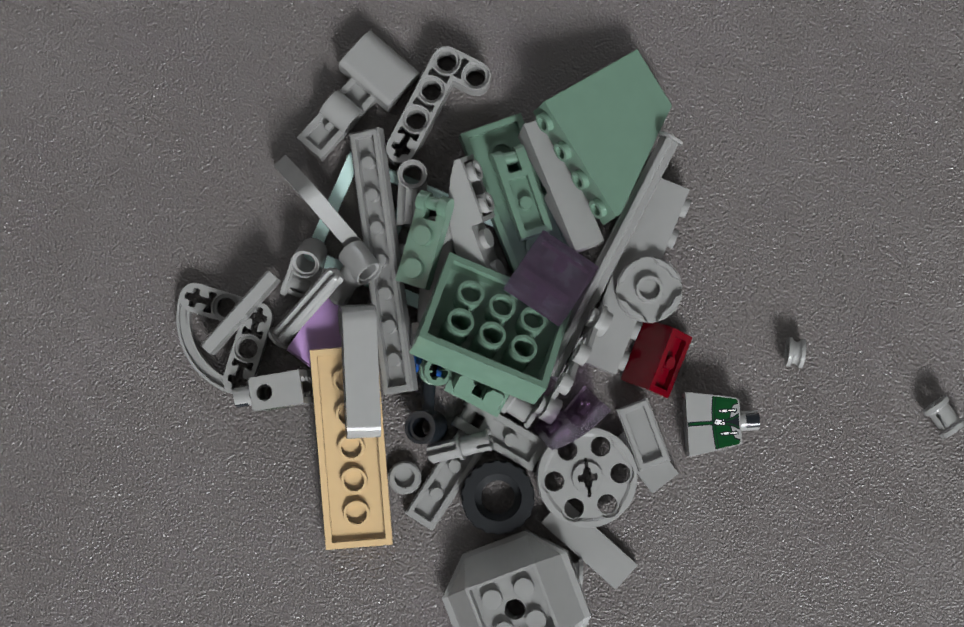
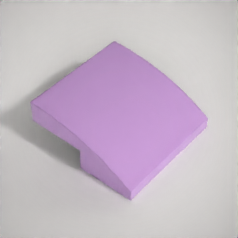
(317, 333)

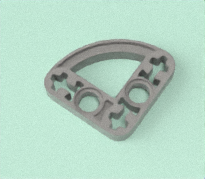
(190, 346)

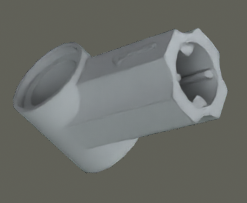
(408, 192)

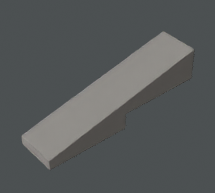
(563, 198)

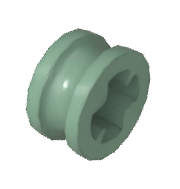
(438, 381)

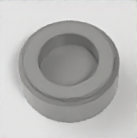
(404, 477)

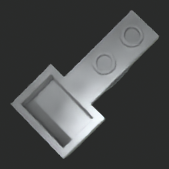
(374, 76)

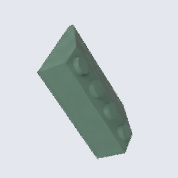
(487, 332)

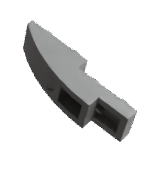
(470, 211)

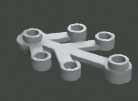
(596, 324)

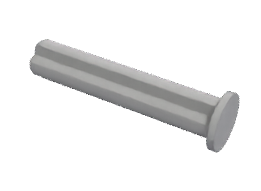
(305, 308)

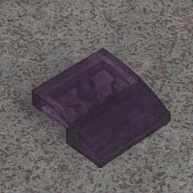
(551, 278)
(575, 421)

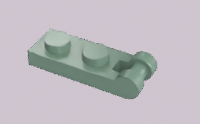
(521, 193)
(425, 240)

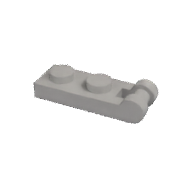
(508, 437)

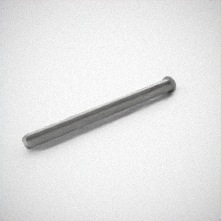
(617, 243)

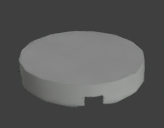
(649, 289)

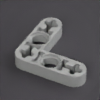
(316, 201)

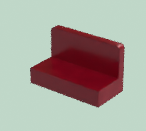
(656, 358)

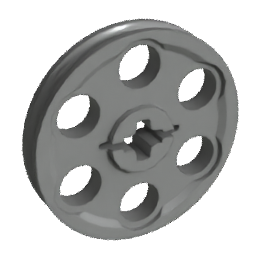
(602, 484)

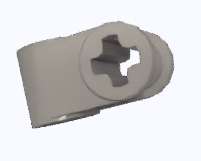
(302, 272)

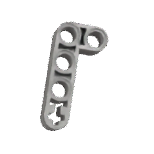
(431, 108)
(360, 370)

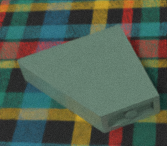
(606, 130)

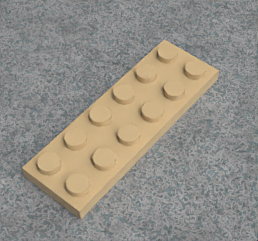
(350, 469)

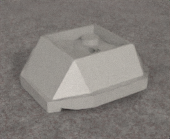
(518, 569)

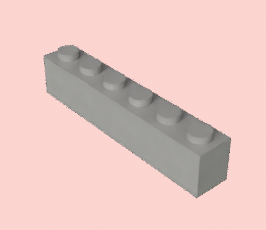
(649, 239)

